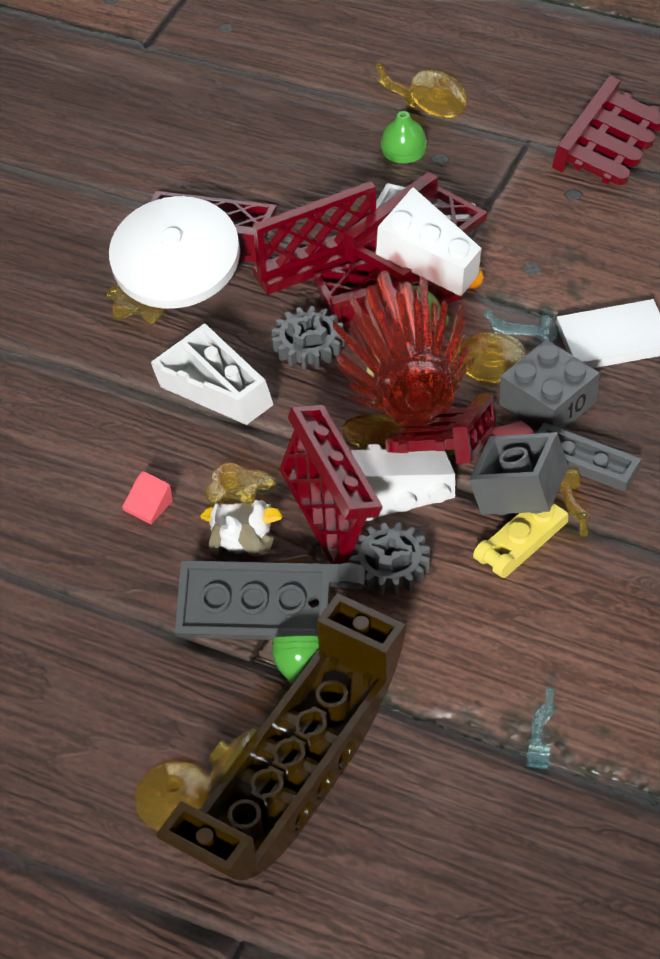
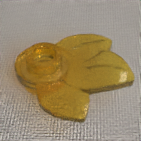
(126, 306)
(237, 483)

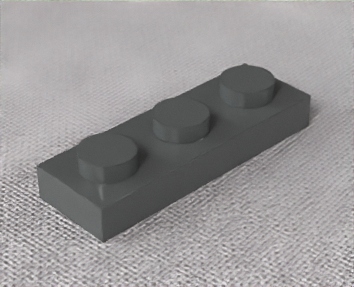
(596, 460)

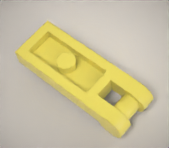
(519, 539)

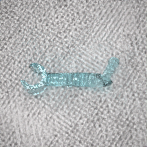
(542, 330)
(539, 754)

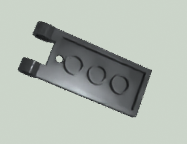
(257, 597)

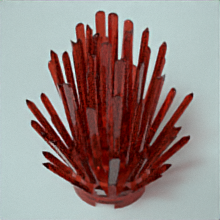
(413, 374)

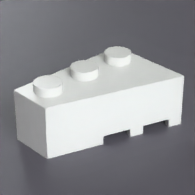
(429, 244)
(213, 376)
(406, 479)

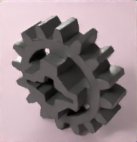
(309, 338)
(392, 558)

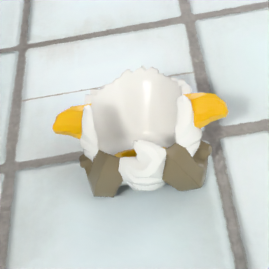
(241, 527)

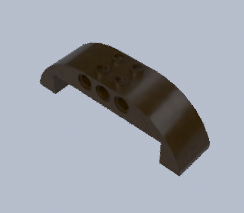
(297, 749)

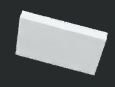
(612, 333)

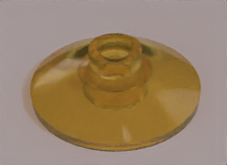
(438, 93)
(493, 355)
(369, 430)
(225, 756)
(154, 800)

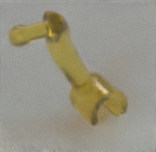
(393, 86)
(571, 482)

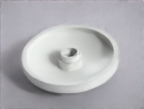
(174, 252)

